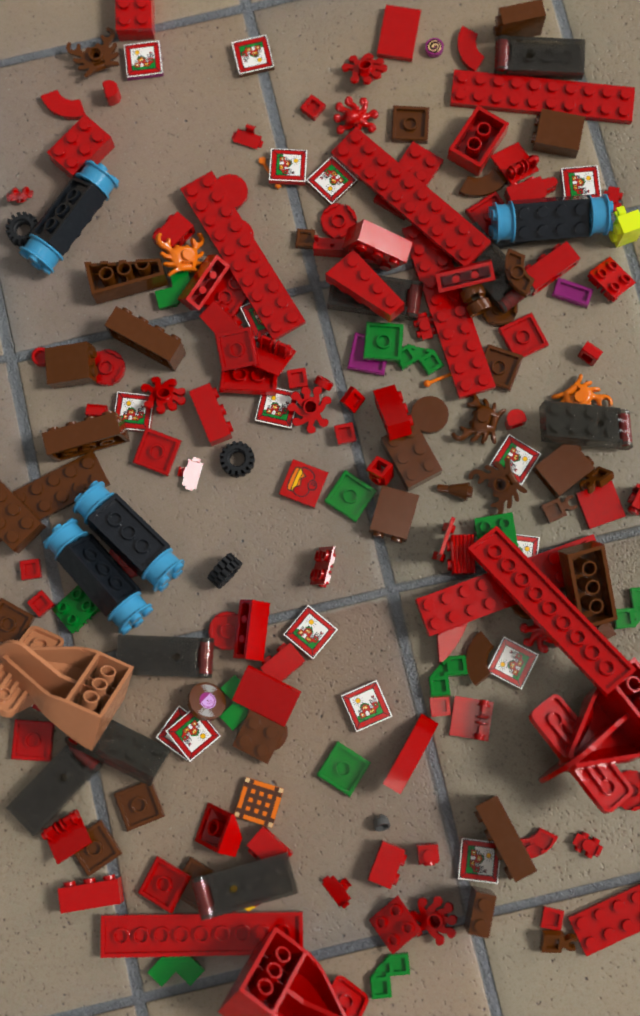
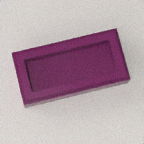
(572, 292)

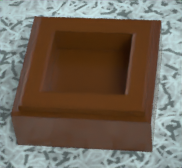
(305, 238)

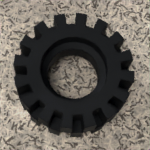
(15, 223)
(234, 448)
(224, 570)

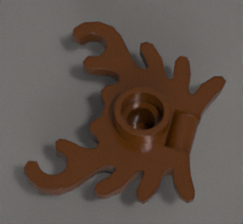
(96, 57)
(482, 423)
(502, 483)

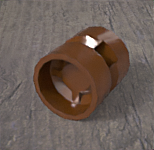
(479, 305)

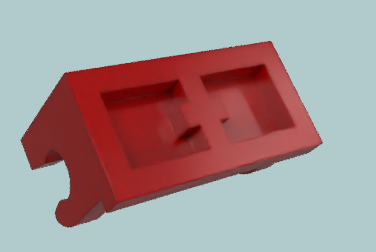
(328, 247)

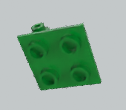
(503, 521)
(75, 609)

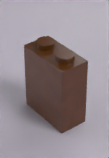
(520, 19)
(557, 133)
(70, 365)
(563, 469)
(393, 514)
(480, 912)

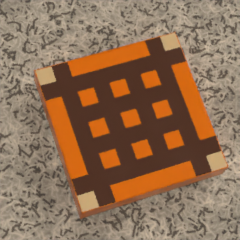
(259, 802)

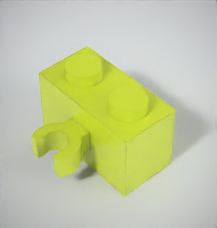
(626, 227)

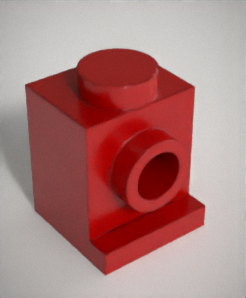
(379, 475)
(634, 500)
(427, 853)

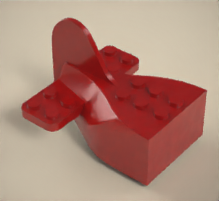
(595, 740)
(289, 981)

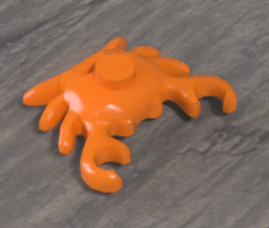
(181, 257)
(582, 394)

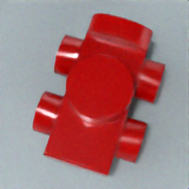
(614, 195)
(18, 196)
(425, 331)
(590, 846)

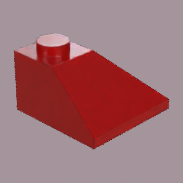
(219, 831)

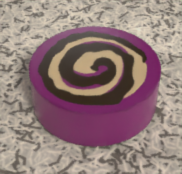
(434, 47)

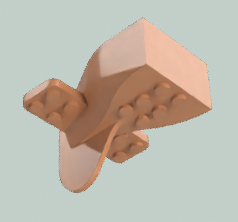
(69, 685)

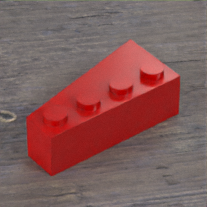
(362, 283)

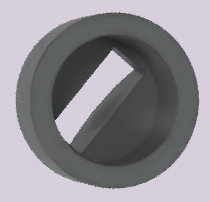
(381, 823)

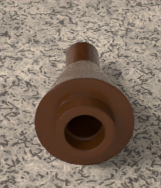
(460, 490)

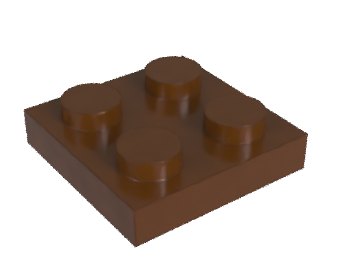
(259, 737)

